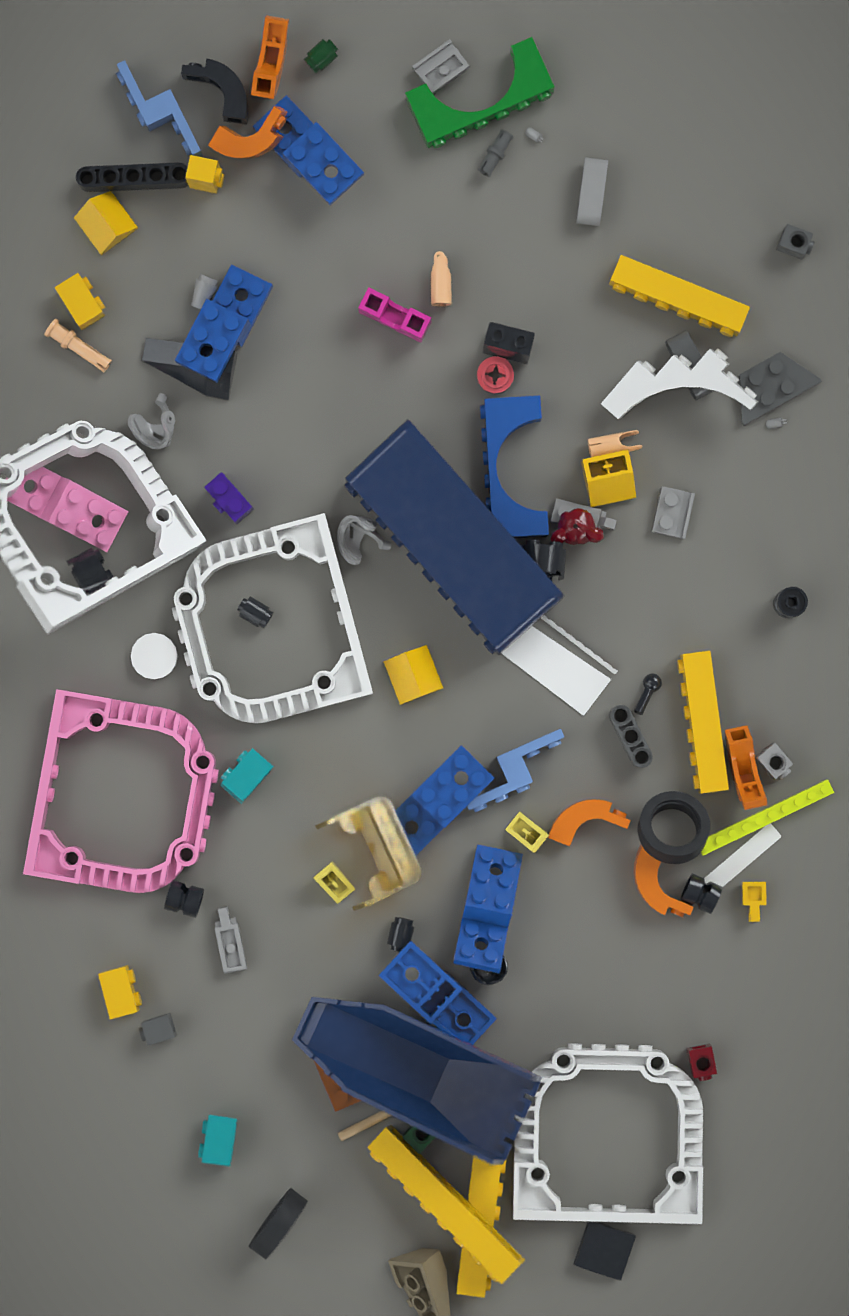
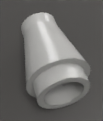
(203, 290)

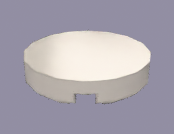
(154, 656)

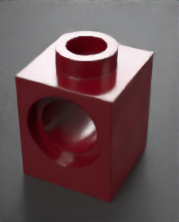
(697, 1052)

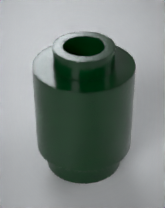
(321, 55)

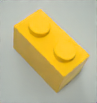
(204, 174)
(79, 300)
(119, 991)

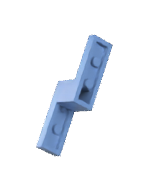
(158, 110)
(515, 770)

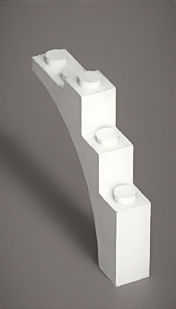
(707, 373)

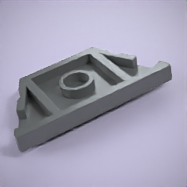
(774, 384)

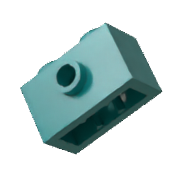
(246, 775)
(218, 1140)

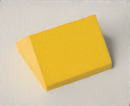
(105, 221)
(413, 674)

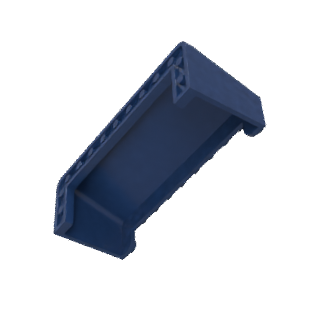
(453, 538)

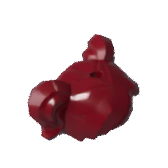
(582, 534)

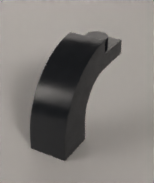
(216, 73)

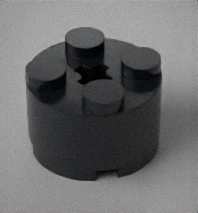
(548, 557)
(89, 571)

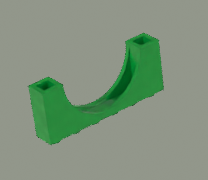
(441, 122)

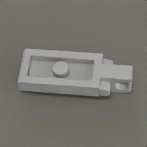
(599, 516)
(229, 942)

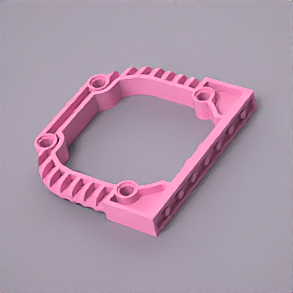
(47, 854)

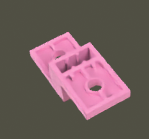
(70, 507)

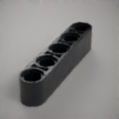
(122, 173)

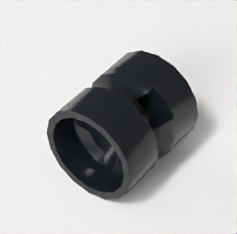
(790, 602)
(701, 893)
(184, 898)

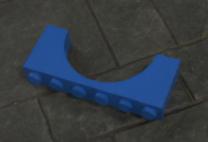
(502, 419)

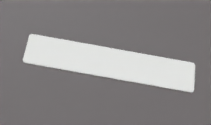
(744, 856)

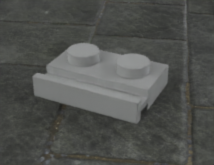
(441, 66)
(673, 512)

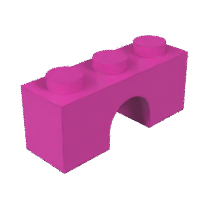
(403, 320)

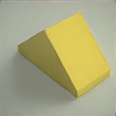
(527, 832)
(334, 882)

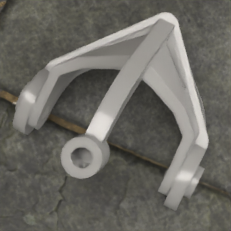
(144, 431)
(350, 546)

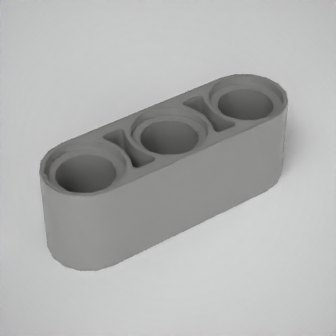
(592, 191)

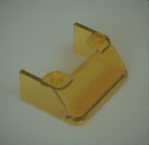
(387, 845)

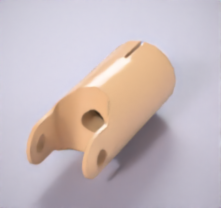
(441, 281)
(610, 444)

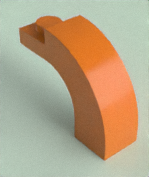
(271, 58)
(236, 146)
(744, 768)
(572, 817)
(647, 884)

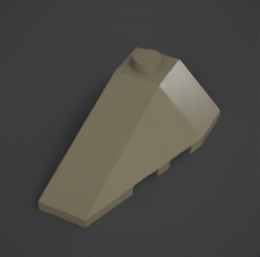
(424, 1281)

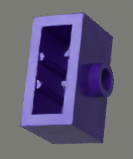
(228, 498)

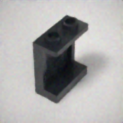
(508, 342)

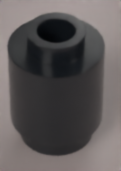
(255, 612)
(400, 933)

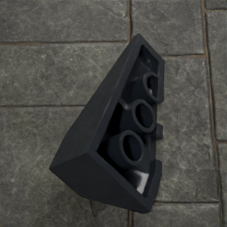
(162, 356)

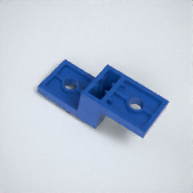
(312, 150)
(224, 323)
(441, 798)
(488, 908)
(436, 995)

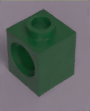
(416, 1142)

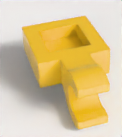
(754, 895)

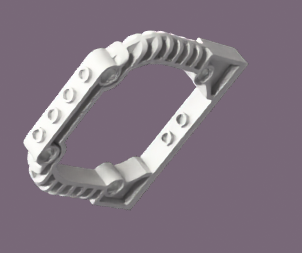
(311, 540)
(61, 603)
(675, 1204)

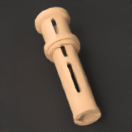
(69, 340)

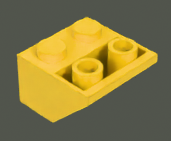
(609, 478)

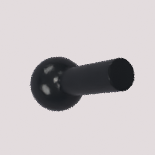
(652, 683)

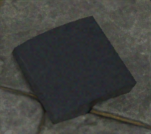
(604, 1250)

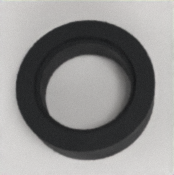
(681, 802)
(278, 1223)

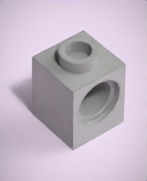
(764, 760)

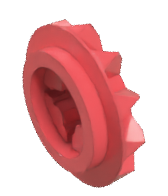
(503, 368)

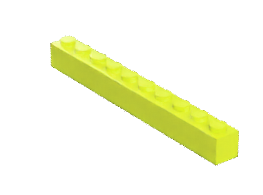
(767, 816)

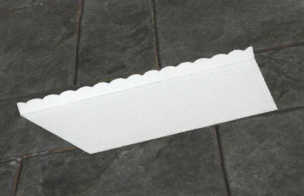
(558, 668)

